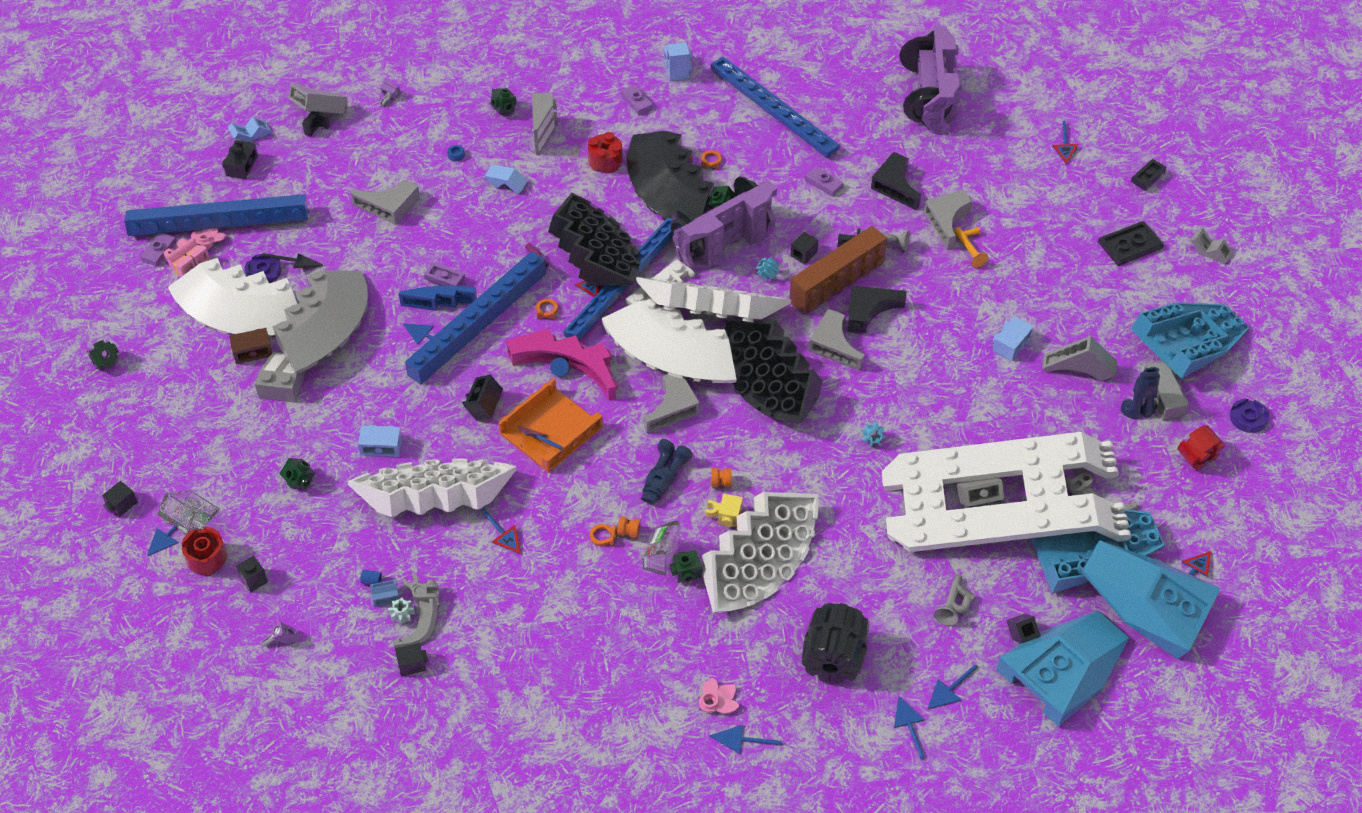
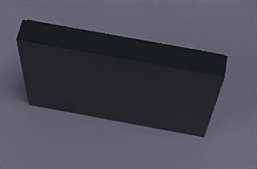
(1130, 243)

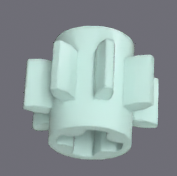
(401, 611)

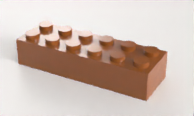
(838, 270)

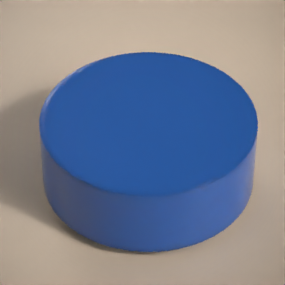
(456, 153)
(559, 367)

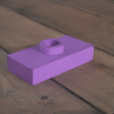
(636, 99)
(824, 181)
(155, 251)
(444, 275)

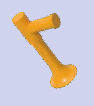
(979, 259)

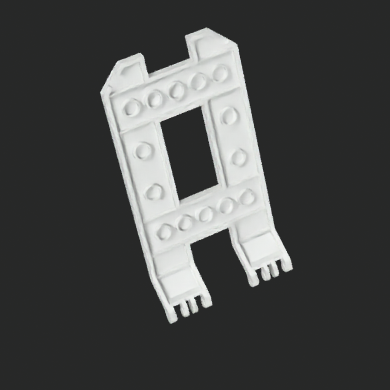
(1045, 512)

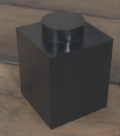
(804, 248)
(119, 499)
(252, 574)
(1023, 628)
(411, 659)

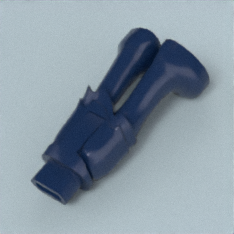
(1145, 392)
(660, 476)

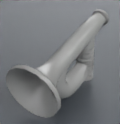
(902, 239)
(948, 614)

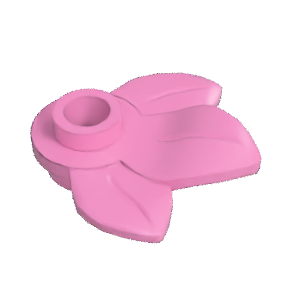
(207, 237)
(720, 696)

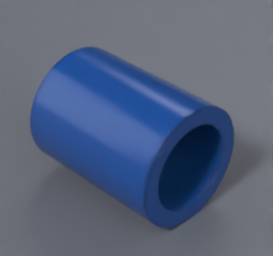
(370, 577)

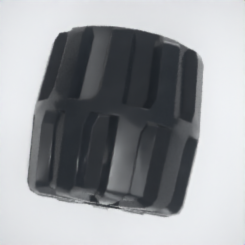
(835, 643)

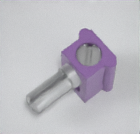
(390, 91)
(282, 633)

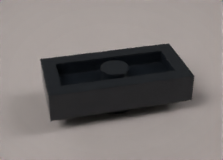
(1148, 174)

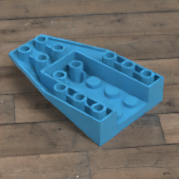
(1189, 333)
(1066, 554)
(1151, 596)
(1066, 663)

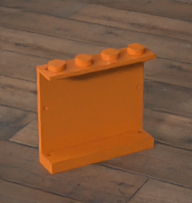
(553, 415)

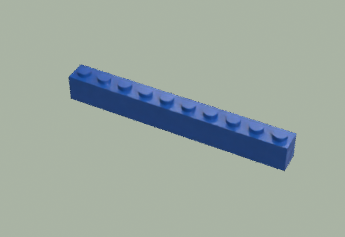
(216, 215)
(475, 318)

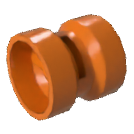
(721, 478)
(628, 527)

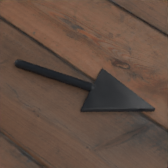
(300, 262)

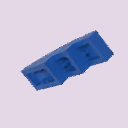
(432, 296)

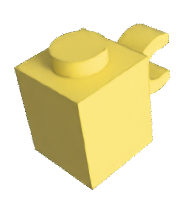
(726, 510)

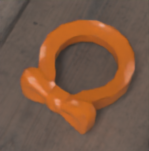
(716, 164)
(540, 314)
(610, 541)

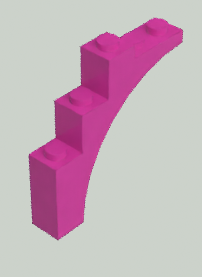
(544, 347)

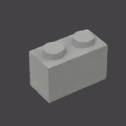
(980, 491)

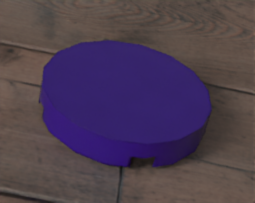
(270, 266)
(1249, 415)

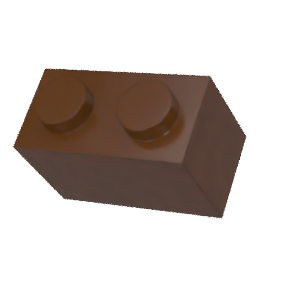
(250, 345)

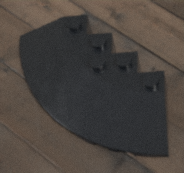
(665, 175)
(595, 243)
(771, 371)

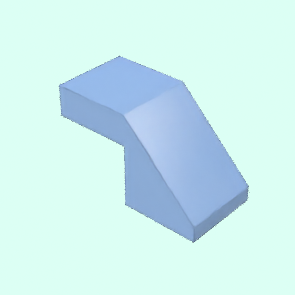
(253, 130)
(501, 175)

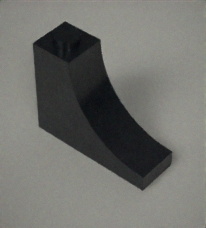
(892, 183)
(869, 302)

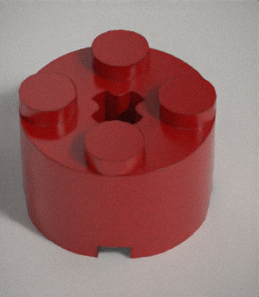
(605, 152)
(1200, 447)
(204, 550)

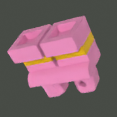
(186, 256)

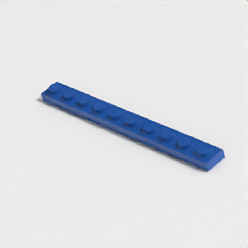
(775, 107)
(610, 293)

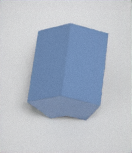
(384, 592)

